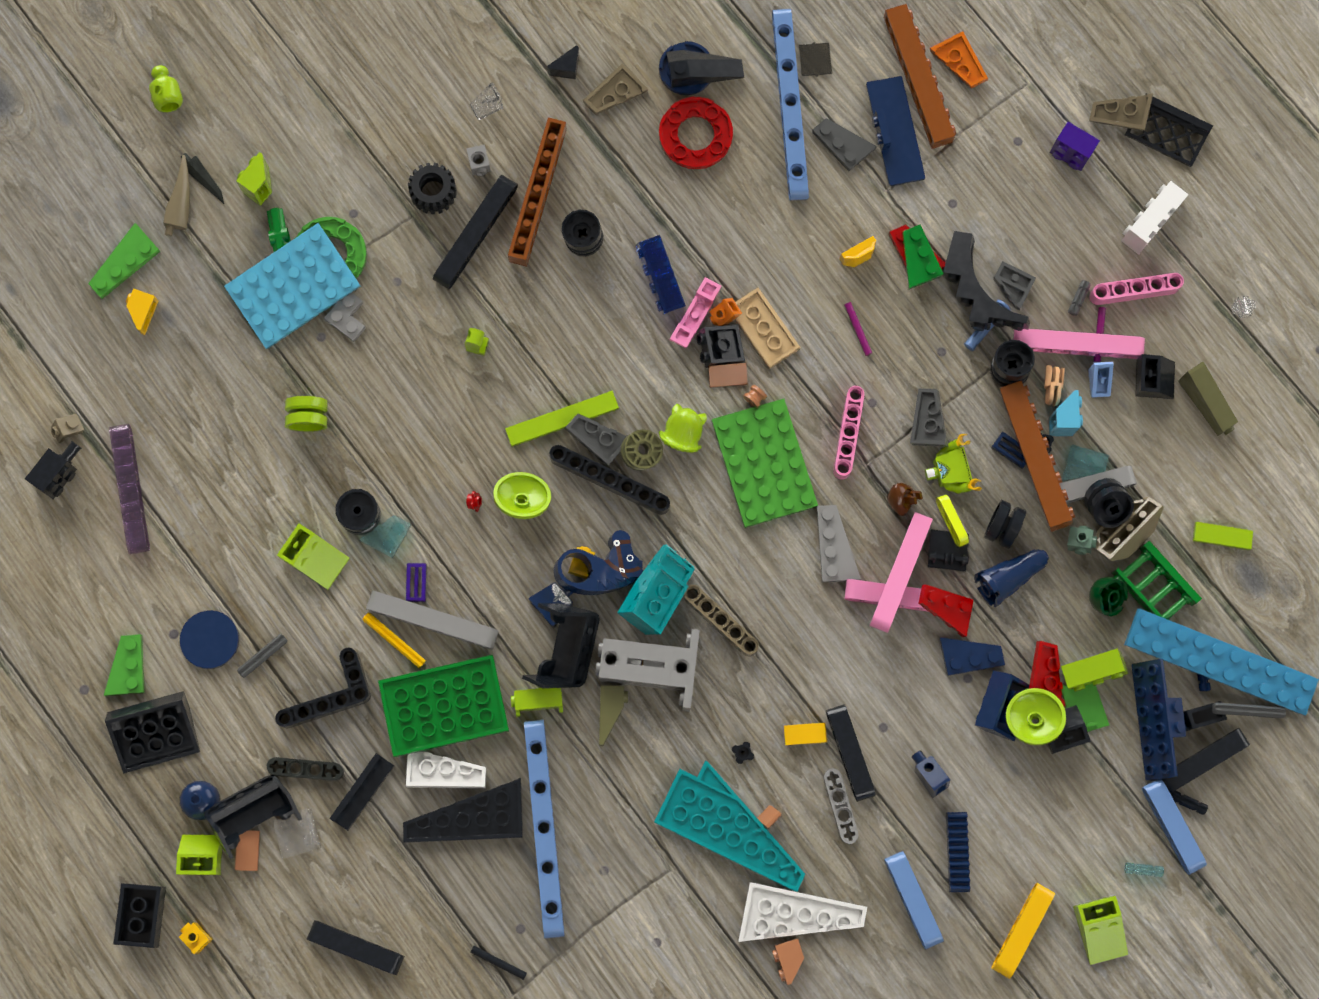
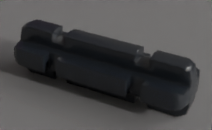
(1189, 802)

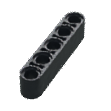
(850, 753)
(1207, 759)
(355, 947)

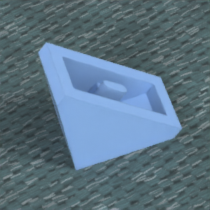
(1101, 379)

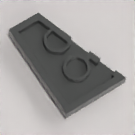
(928, 420)
(598, 439)

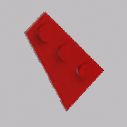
(948, 606)
(1046, 669)

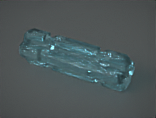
(1143, 869)

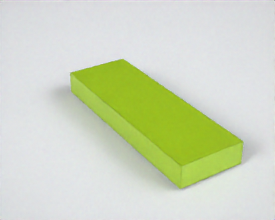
(1223, 536)

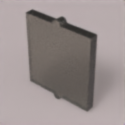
(815, 59)

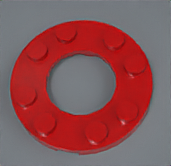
(686, 109)

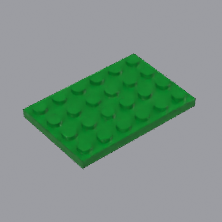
(443, 706)

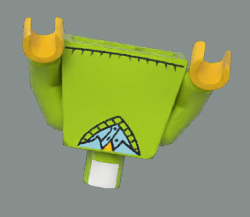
(952, 468)

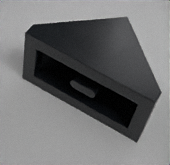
(565, 65)

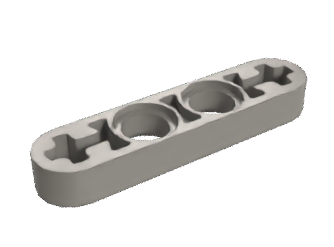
(838, 806)

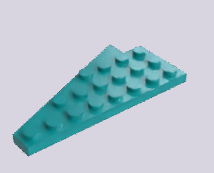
(717, 819)

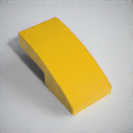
(805, 734)

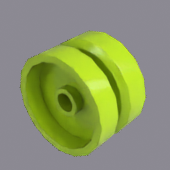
(306, 413)

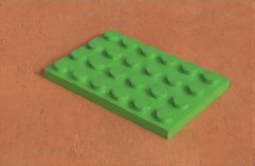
(764, 463)

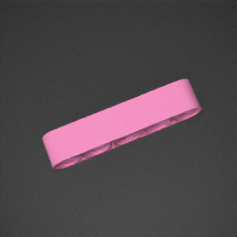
(1144, 285)
(848, 441)
(871, 593)

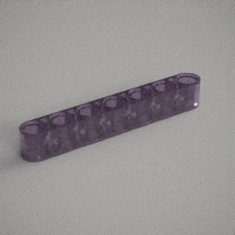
(129, 489)

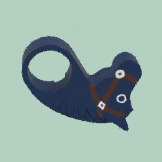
(607, 575)

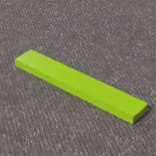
(561, 418)

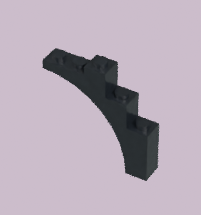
(984, 309)

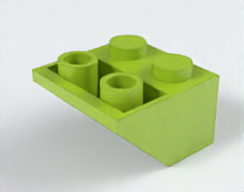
(256, 180)
(199, 855)

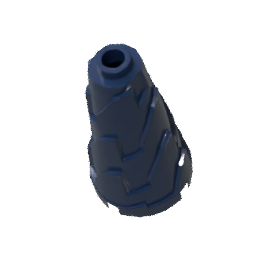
(1007, 577)

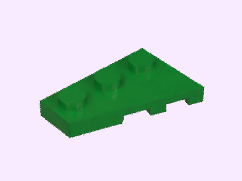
(920, 258)

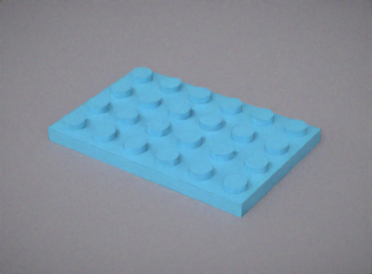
(292, 286)

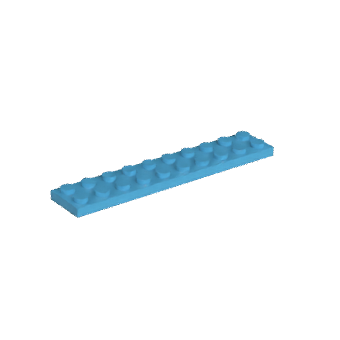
(1221, 662)

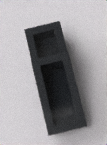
(1201, 717)

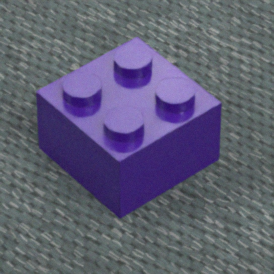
(1074, 146)

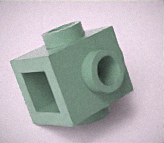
(1081, 540)

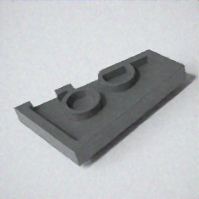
(843, 144)

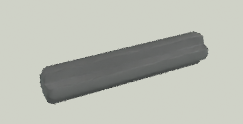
(262, 655)

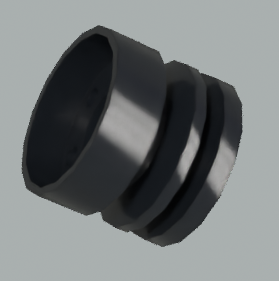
(584, 223)
(1014, 354)

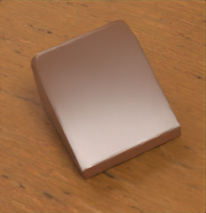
(769, 816)

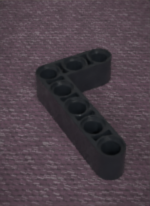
(331, 699)

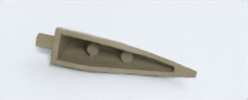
(178, 205)

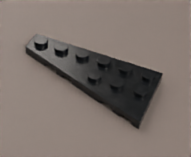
(479, 817)

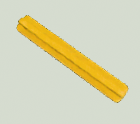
(394, 640)

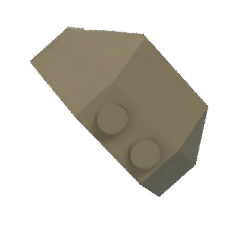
(1125, 539)

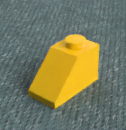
(141, 308)

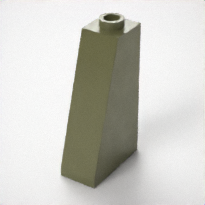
(1208, 399)

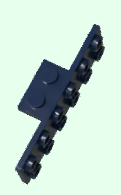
(895, 131)
(1158, 719)

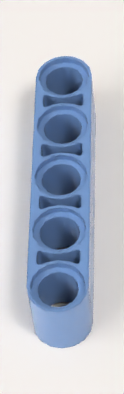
(1174, 826)
(914, 900)

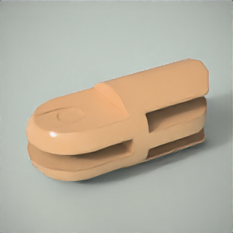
(1053, 384)

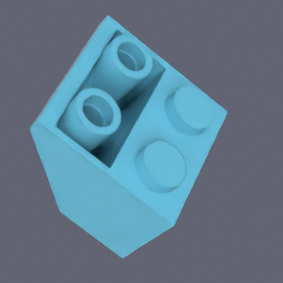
(1067, 418)

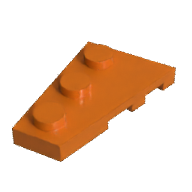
(961, 59)

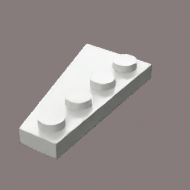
(434, 771)

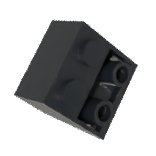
(1155, 377)
(1073, 734)

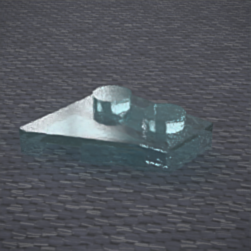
(1083, 463)
(388, 536)

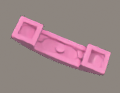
(696, 313)

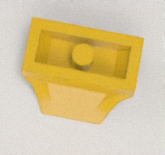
(858, 253)

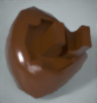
(902, 497)

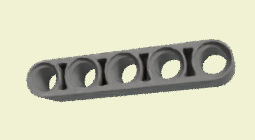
(1077, 488)

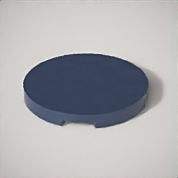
(664, 71)
(209, 639)

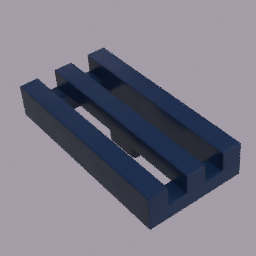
(998, 449)

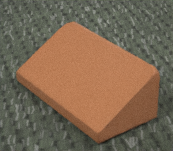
(727, 375)
(248, 851)

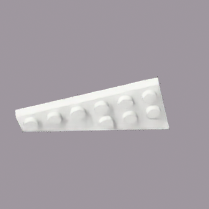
(782, 913)

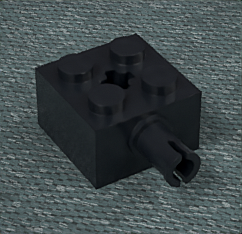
(54, 471)

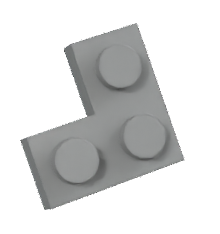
(341, 317)

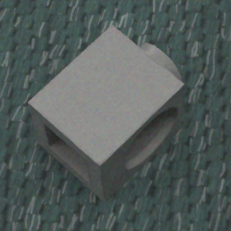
(476, 153)

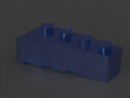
(660, 274)

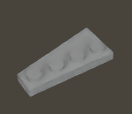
(835, 551)

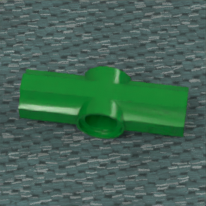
(278, 231)

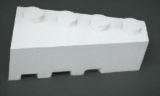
(1154, 217)

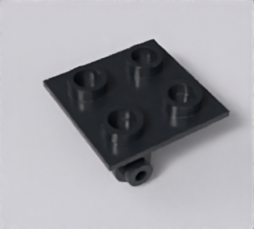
(945, 553)

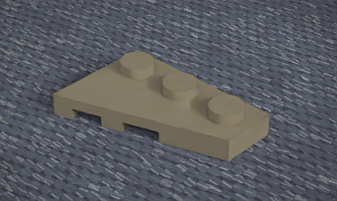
(614, 90)

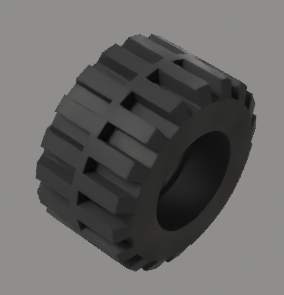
(428, 174)

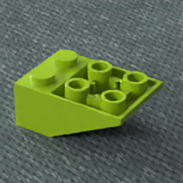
(313, 556)
(1101, 929)

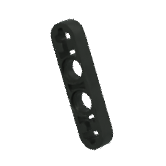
(305, 769)

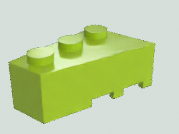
(1094, 670)

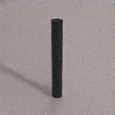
(498, 962)

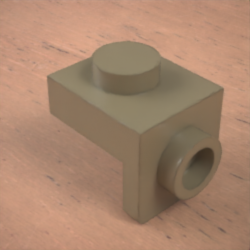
(66, 427)

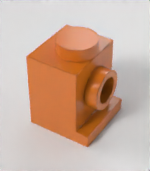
(730, 312)

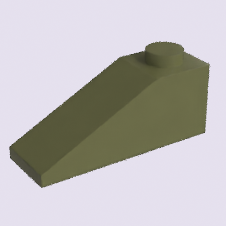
(611, 706)

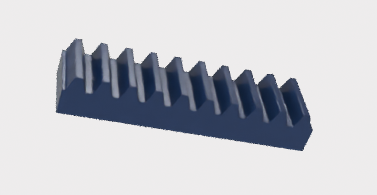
(958, 851)

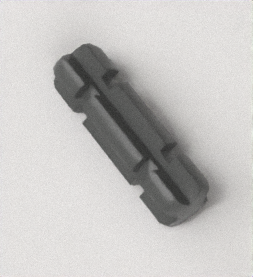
(1079, 298)

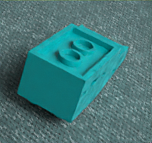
(657, 592)

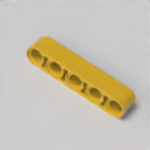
(1023, 930)

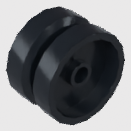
(1109, 502)
(364, 521)
(1007, 525)

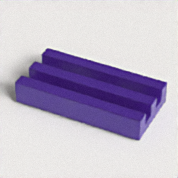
(416, 582)

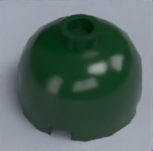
(1108, 596)

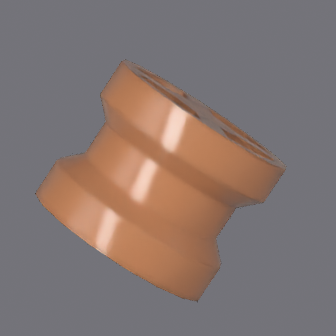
(755, 396)

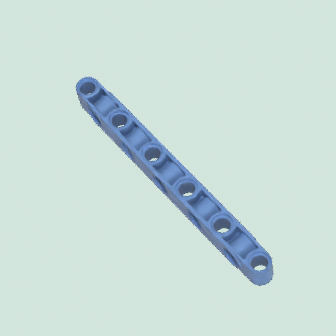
(790, 115)
(545, 843)

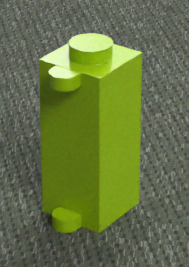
(537, 699)

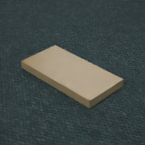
(765, 329)

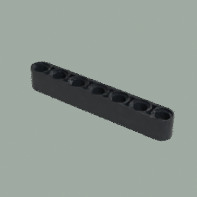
(475, 232)
(603, 472)

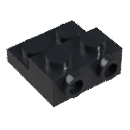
(720, 345)

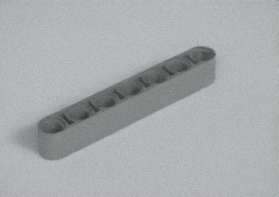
(432, 620)

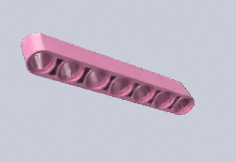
(1082, 343)
(901, 572)

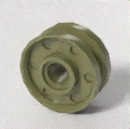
(652, 445)

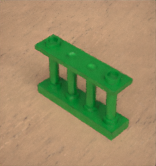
(1162, 567)

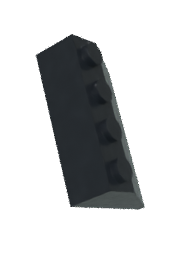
(152, 732)

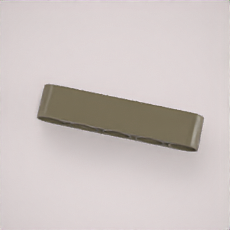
(724, 629)

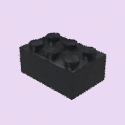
(139, 915)

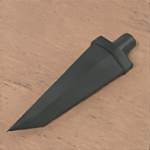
(199, 173)

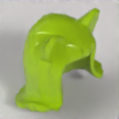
(683, 429)

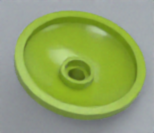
(522, 495)
(1038, 705)

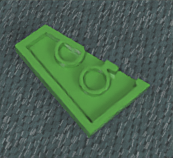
(127, 668)

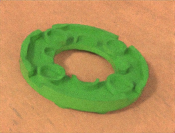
(349, 235)

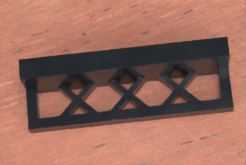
(362, 792)

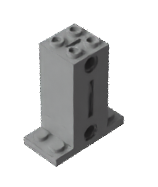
(650, 665)

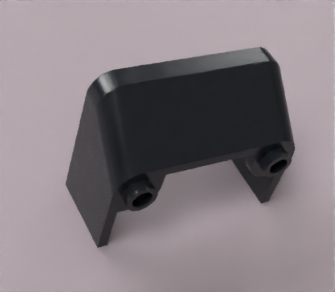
(571, 649)
(248, 809)

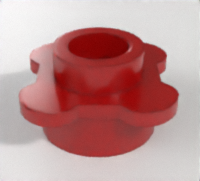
(474, 501)

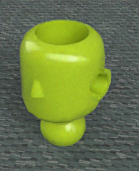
(165, 90)

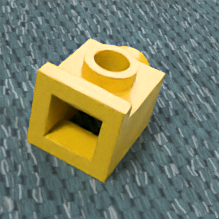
(202, 938)

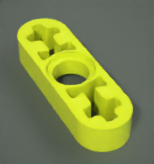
(952, 520)

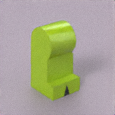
(476, 341)

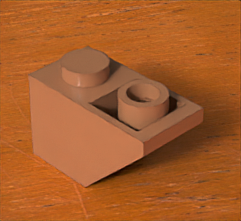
(790, 958)

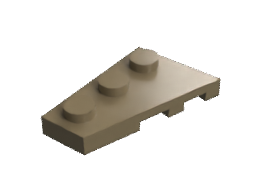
(1124, 112)

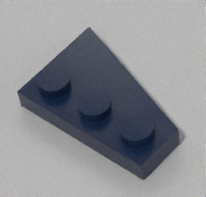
(969, 656)

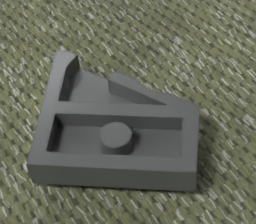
(1014, 283)

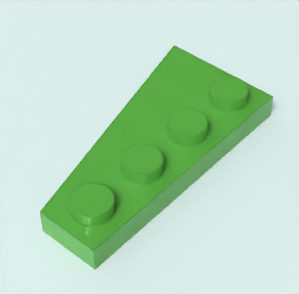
(124, 261)

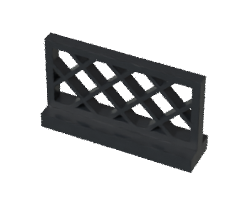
(1180, 118)

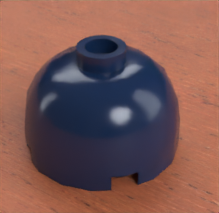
(198, 798)

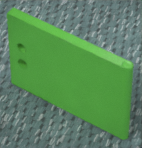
(1089, 705)

